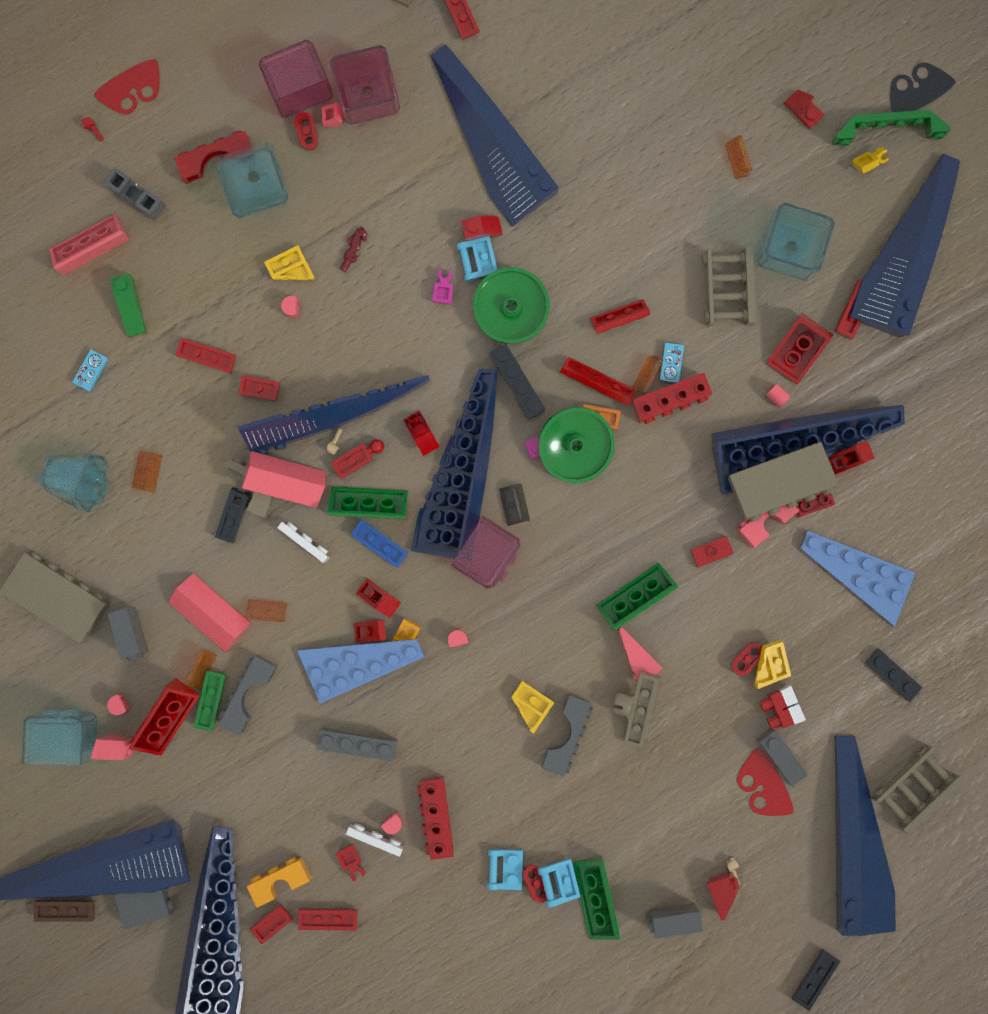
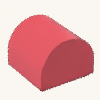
(332, 115)
(290, 306)
(777, 395)
(457, 638)
(118, 704)
(392, 823)

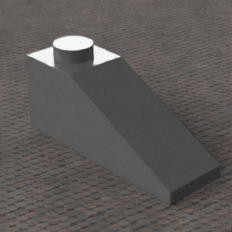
(781, 756)

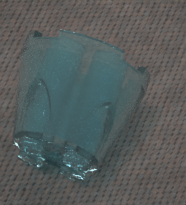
(76, 479)

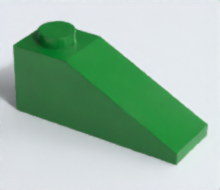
(128, 304)

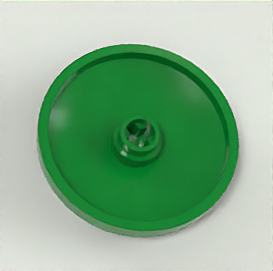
(511, 305)
(576, 444)

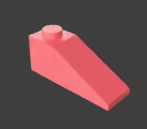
(637, 657)
(112, 747)

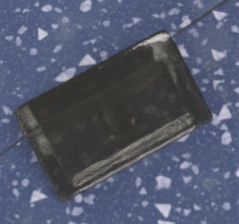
(514, 504)

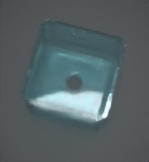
(249, 196)
(806, 230)
(59, 737)

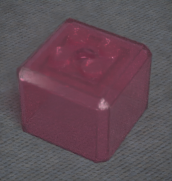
(364, 70)
(295, 78)
(487, 553)

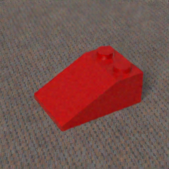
(800, 348)

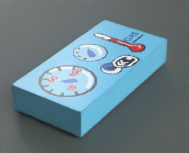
(671, 363)
(90, 370)

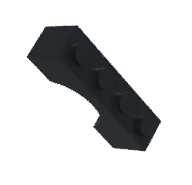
(517, 381)

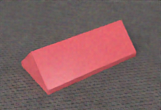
(88, 245)
(284, 480)
(209, 612)

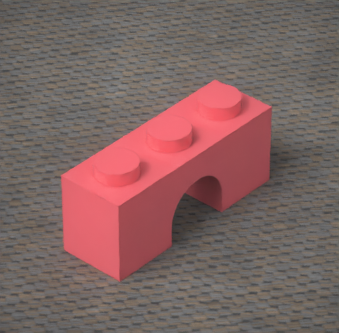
(755, 532)

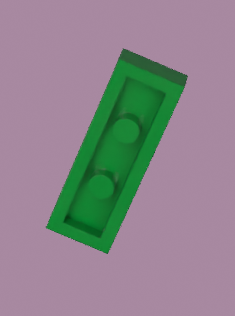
(210, 701)

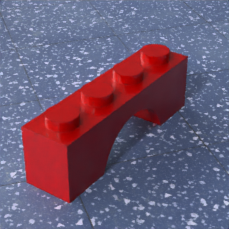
(192, 164)

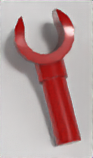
(89, 123)

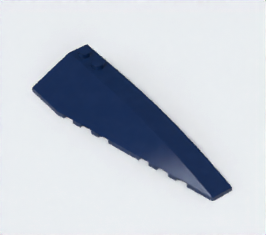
(459, 486)
(862, 872)

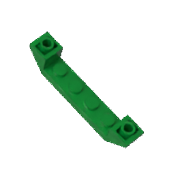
(934, 125)

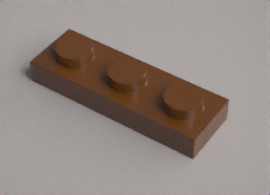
(64, 910)

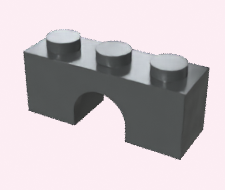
(134, 194)

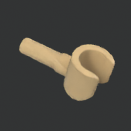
(332, 448)
(732, 865)

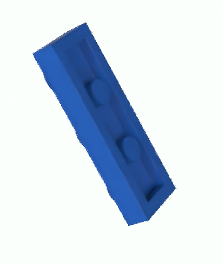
(379, 543)

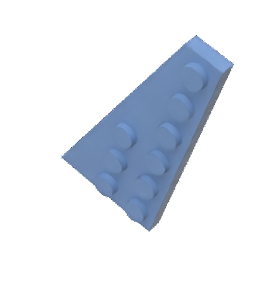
(869, 578)
(350, 666)

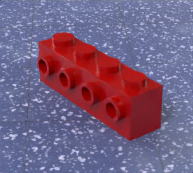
(671, 397)
(437, 819)

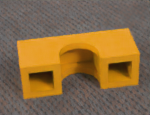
(262, 887)

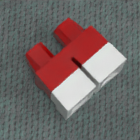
(785, 707)

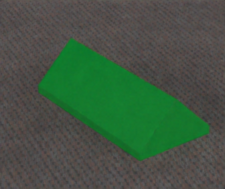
(368, 503)
(636, 596)
(596, 899)

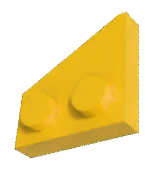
(289, 266)
(772, 664)
(531, 705)

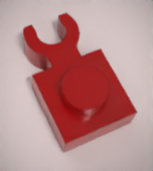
(350, 859)

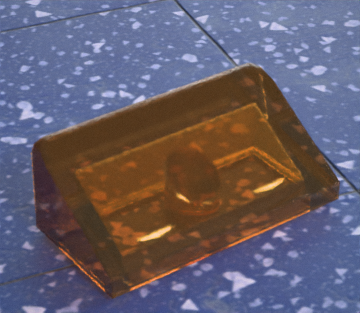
(738, 157)
(647, 374)
(147, 471)
(266, 610)
(202, 663)

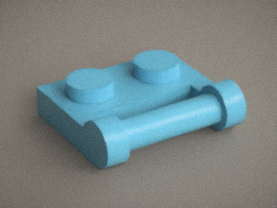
(483, 256)
(511, 869)
(564, 880)

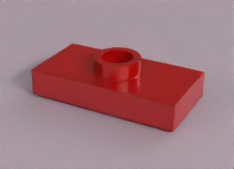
(711, 551)
(271, 923)

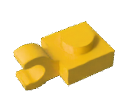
(868, 160)

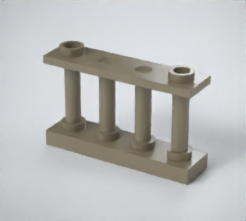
(747, 295)
(936, 797)

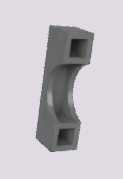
(236, 716)
(357, 745)
(558, 758)

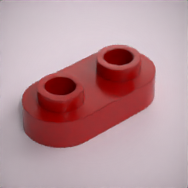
(306, 132)
(747, 659)
(534, 883)

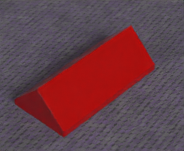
(164, 718)

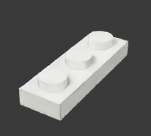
(304, 541)
(375, 839)

